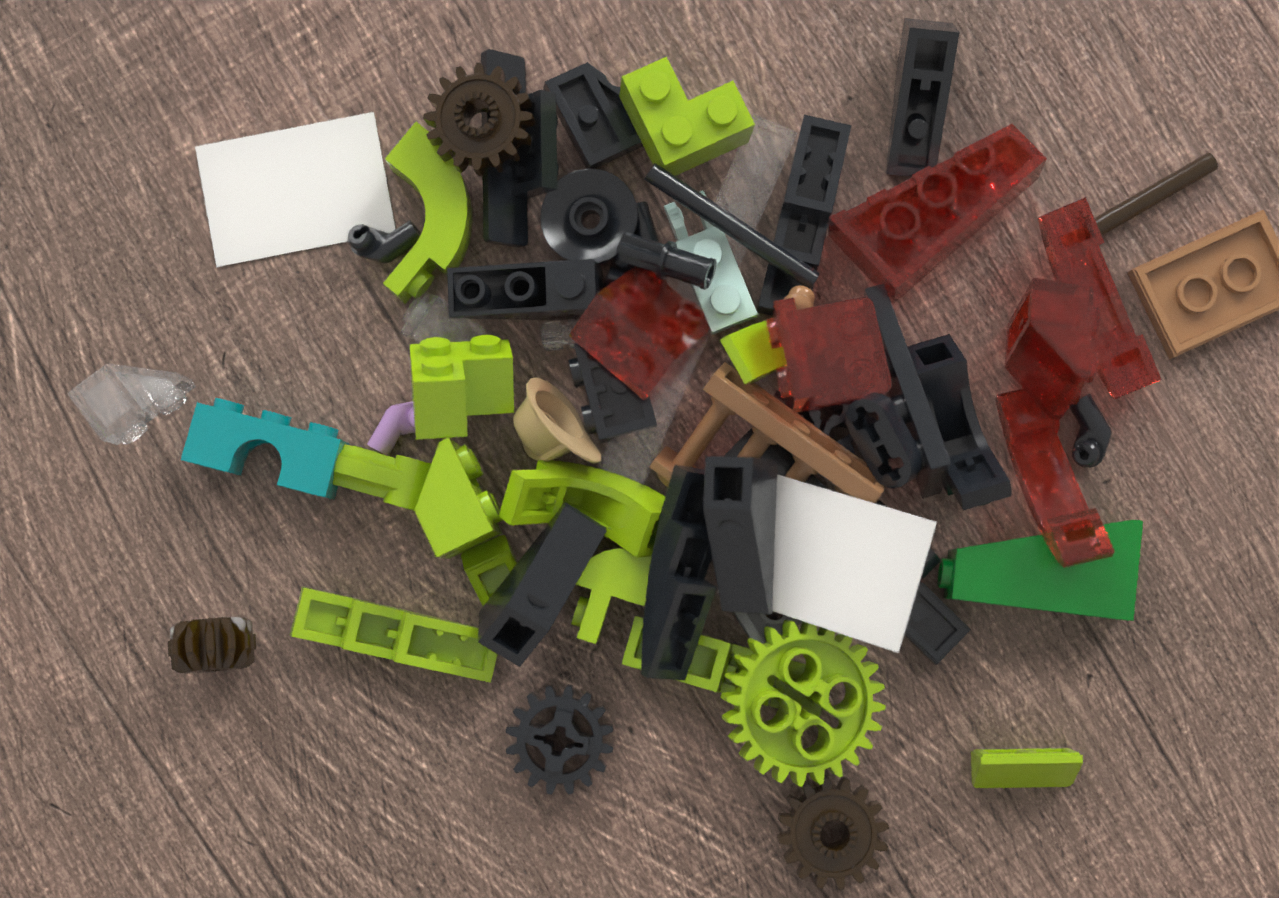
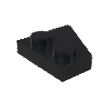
(593, 115)

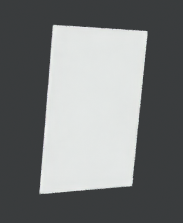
(294, 188)
(846, 562)

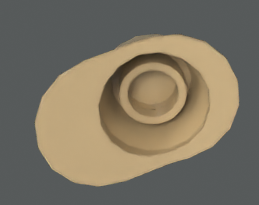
(551, 425)

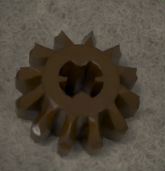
(211, 645)

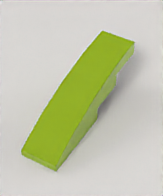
(392, 634)
(712, 661)

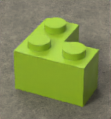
(680, 130)
(458, 382)

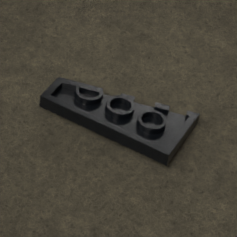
(910, 397)

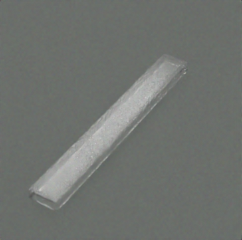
(745, 196)

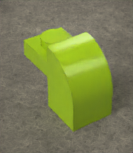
(609, 575)

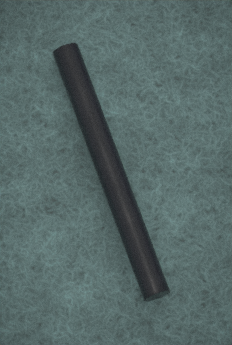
(731, 225)

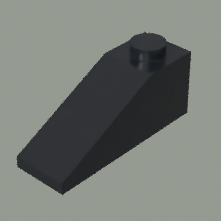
(920, 95)

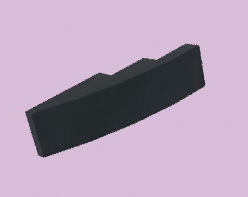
(807, 202)
(676, 585)

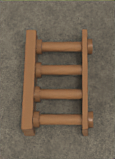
(772, 424)

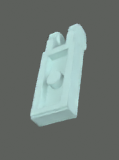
(727, 298)

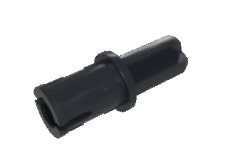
(666, 260)

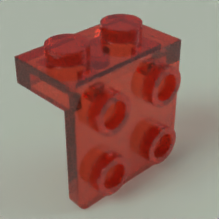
(639, 329)
(828, 352)

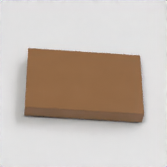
(1211, 284)

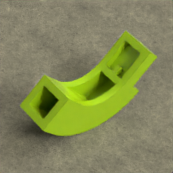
(447, 214)
(616, 502)

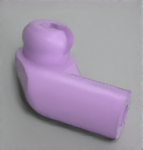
(395, 422)

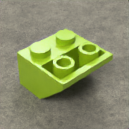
(452, 502)

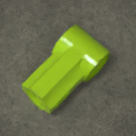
(391, 478)

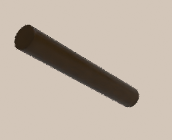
(1156, 193)

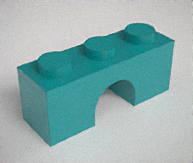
(224, 437)

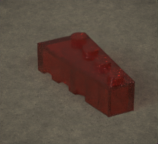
(922, 221)

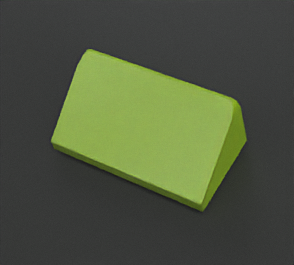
(1025, 767)

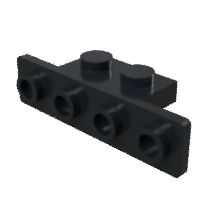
(533, 175)

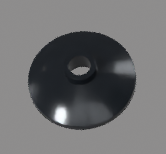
(584, 194)

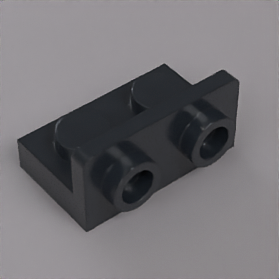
(612, 405)

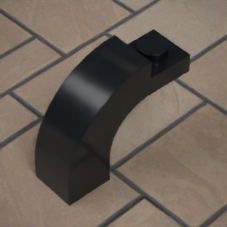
(974, 470)

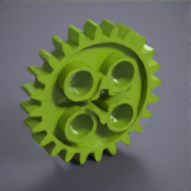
(779, 739)

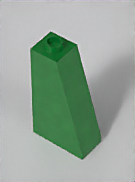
(1030, 577)

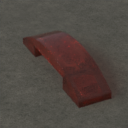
(1076, 258)
(1049, 483)

